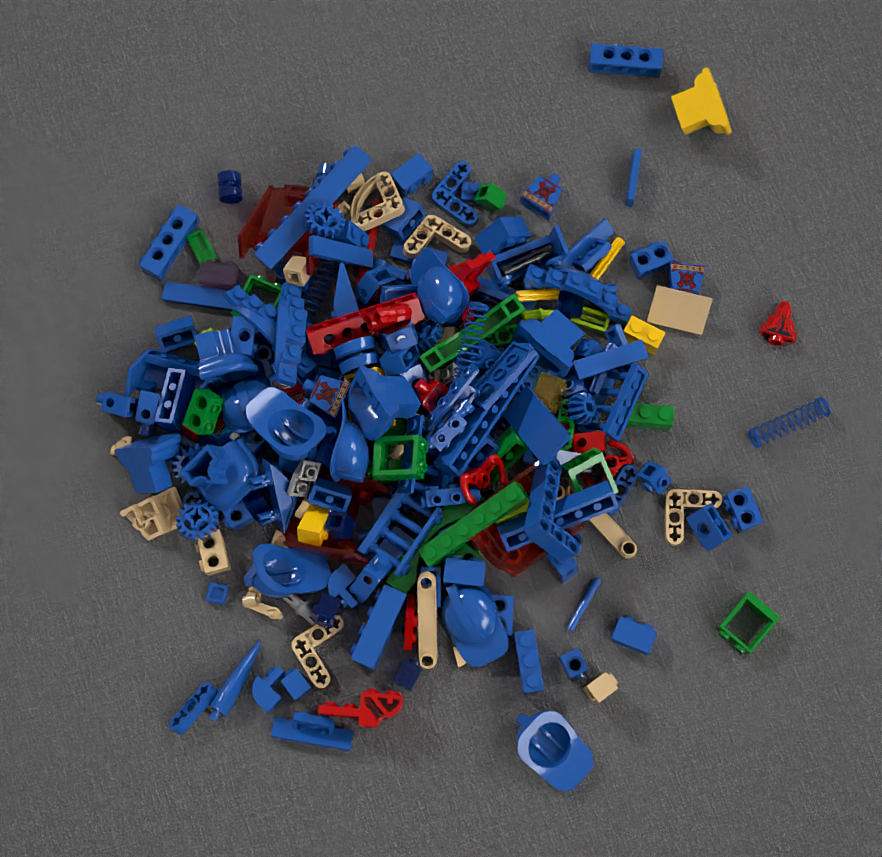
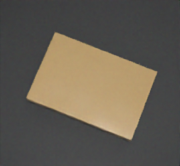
(679, 310)

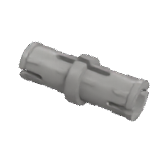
(300, 607)

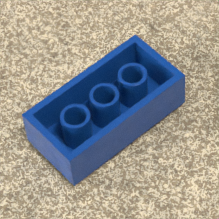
(378, 628)

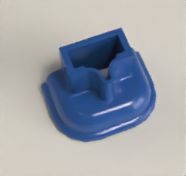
(552, 340)
(219, 361)
(378, 400)
(147, 461)
(222, 473)

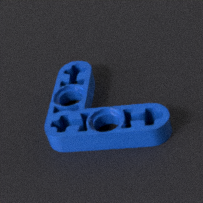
(448, 193)

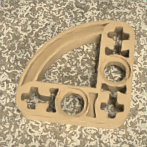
(386, 207)

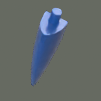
(233, 685)

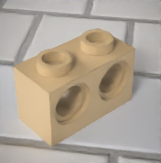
(218, 551)
(601, 688)

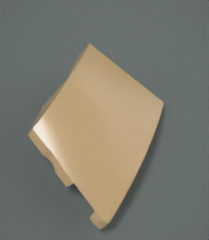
(156, 514)

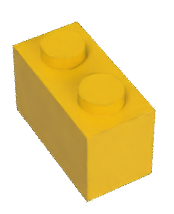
(640, 330)
(312, 525)

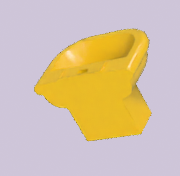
(701, 106)

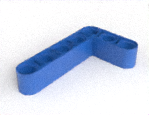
(540, 514)

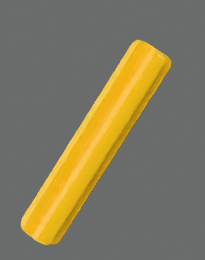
(606, 260)
(537, 295)

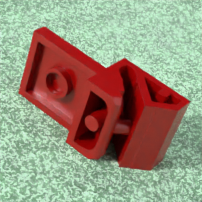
(470, 271)
(388, 703)

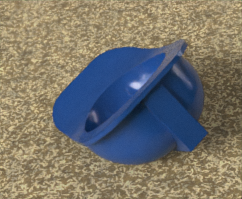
(439, 290)
(236, 398)
(286, 425)
(350, 452)
(286, 571)
(474, 624)
(553, 749)

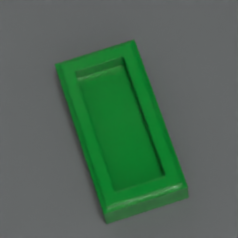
(201, 246)

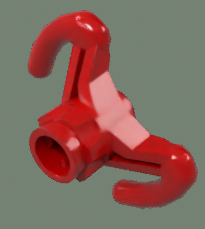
(614, 461)
(480, 477)

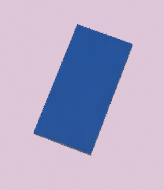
(502, 374)
(536, 425)

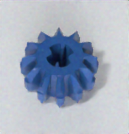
(582, 408)

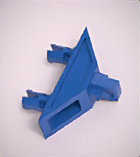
(282, 503)

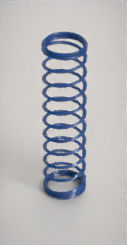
(473, 305)
(309, 319)
(819, 407)

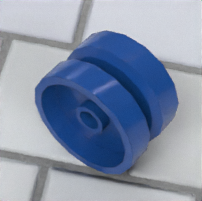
(357, 354)

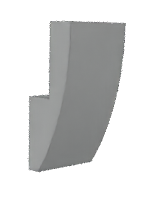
(444, 375)
(302, 477)

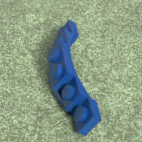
(582, 285)
(264, 319)
(289, 334)

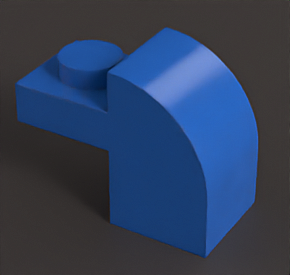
(339, 584)
(263, 691)

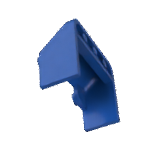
(555, 239)
(151, 370)

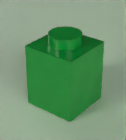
(490, 197)

